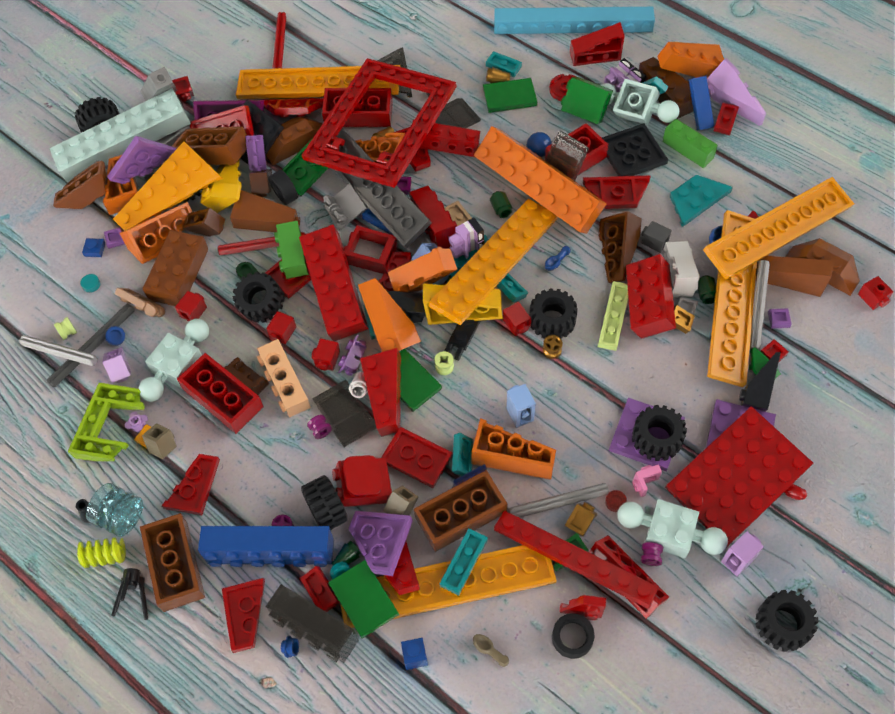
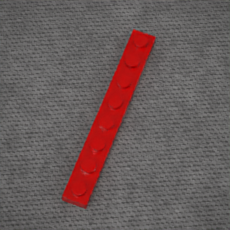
(576, 559)

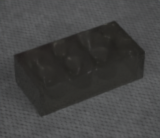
(312, 623)

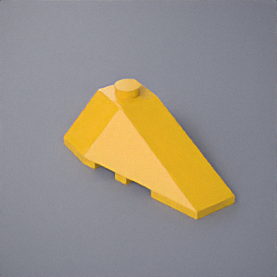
(225, 191)

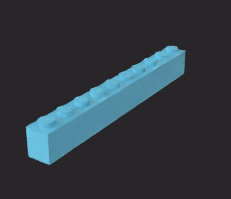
(572, 19)

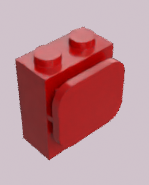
(362, 481)

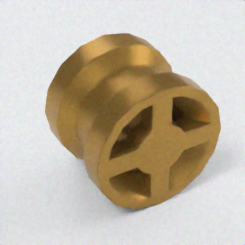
(551, 342)

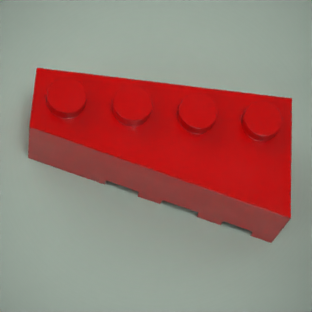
(383, 386)

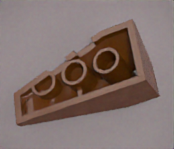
(619, 241)

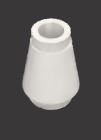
(358, 386)

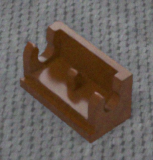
(247, 376)

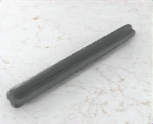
(67, 367)

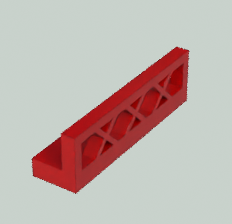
(616, 557)

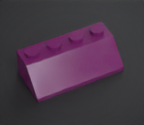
(210, 107)

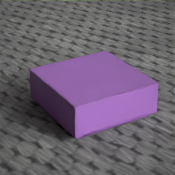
(113, 238)
(779, 318)

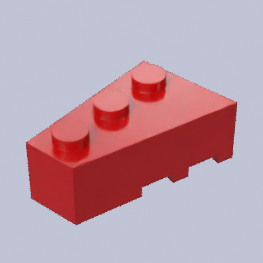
(598, 46)

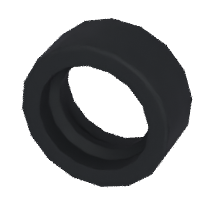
(283, 187)
(585, 624)

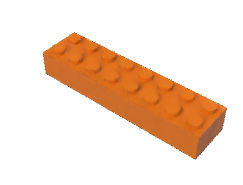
(540, 180)

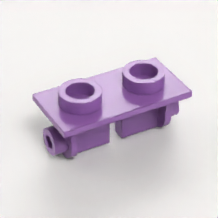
(256, 153)
(355, 349)

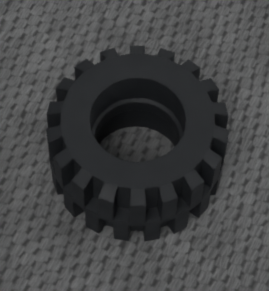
(94, 112)
(249, 287)
(553, 301)
(666, 420)
(324, 502)
(798, 609)

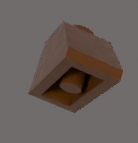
(260, 182)
(204, 222)

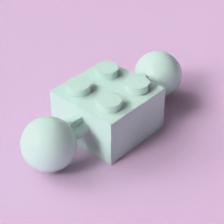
(639, 101)
(172, 359)
(672, 528)

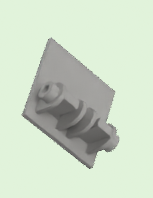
(344, 206)

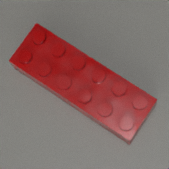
(333, 283)

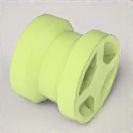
(65, 328)
(444, 368)

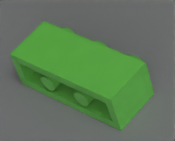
(689, 143)
(290, 250)

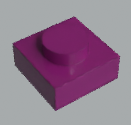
(405, 184)

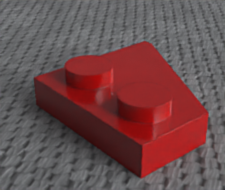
(585, 605)

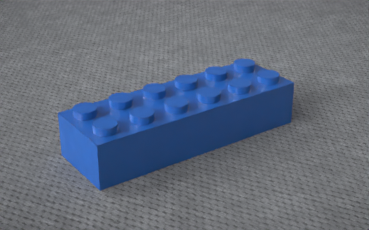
(266, 545)

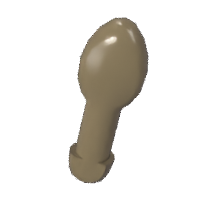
(485, 646)

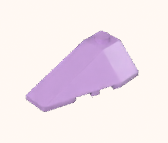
(728, 88)

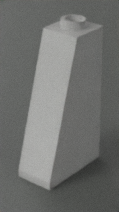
(157, 83)

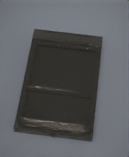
(458, 114)
(567, 154)
(344, 413)

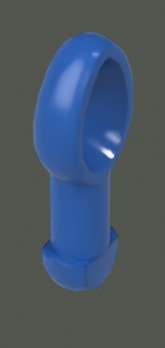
(554, 261)

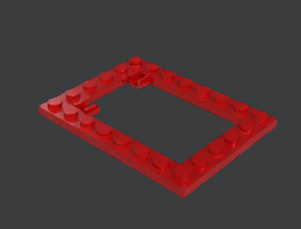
(382, 172)

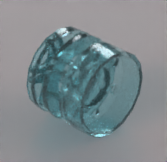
(114, 509)

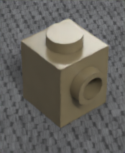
(159, 441)
(401, 502)

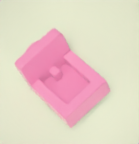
(645, 475)

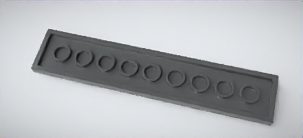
(387, 203)

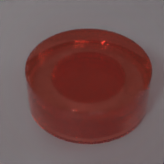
(614, 500)

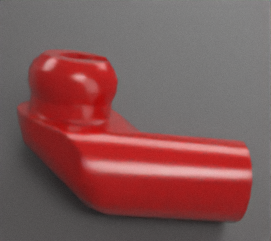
(796, 492)

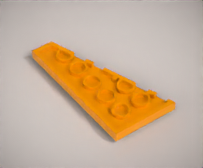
(171, 184)

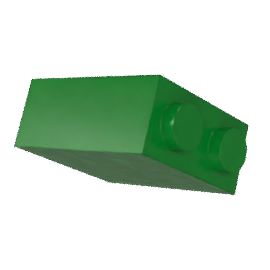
(586, 99)

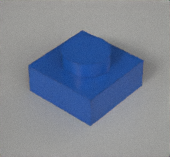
(93, 247)

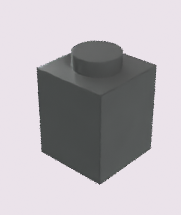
(655, 236)

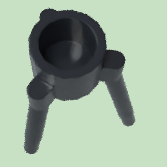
(130, 581)

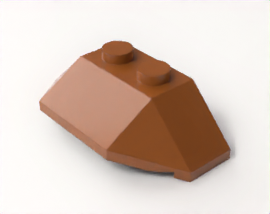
(293, 138)
(83, 188)
(844, 271)

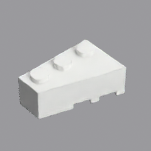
(682, 268)

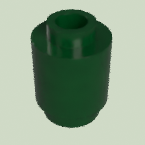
(501, 204)
(707, 289)

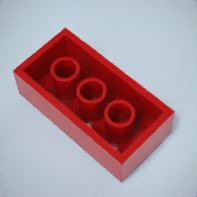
(371, 111)
(650, 296)
(220, 393)

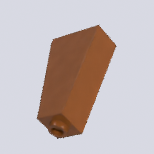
(260, 214)
(799, 274)

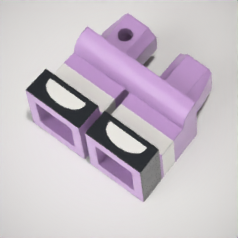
(623, 71)
(467, 238)

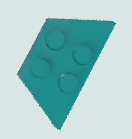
(696, 197)

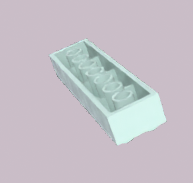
(112, 137)

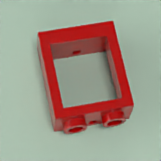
(367, 262)

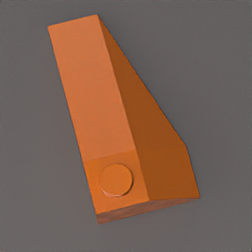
(388, 320)

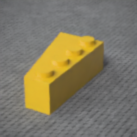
(488, 309)

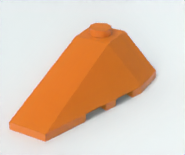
(377, 145)
(149, 236)

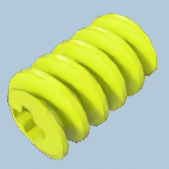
(101, 554)

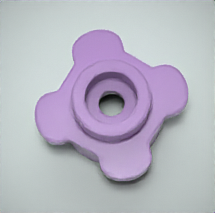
(136, 427)

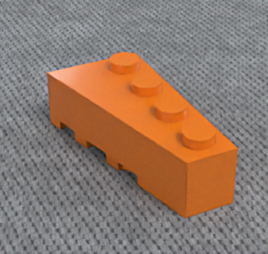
(690, 58)
(511, 452)

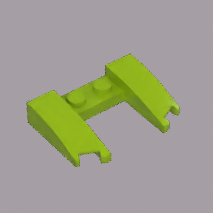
(86, 442)

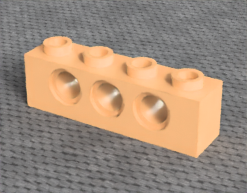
(293, 403)

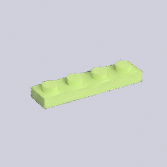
(614, 316)

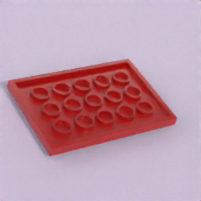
(739, 474)

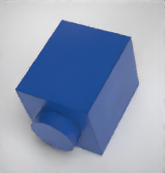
(414, 653)

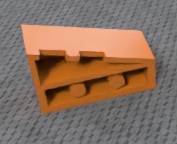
(118, 194)
(423, 270)

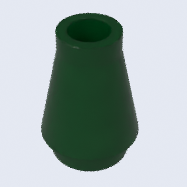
(347, 554)

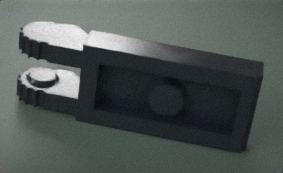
(462, 337)

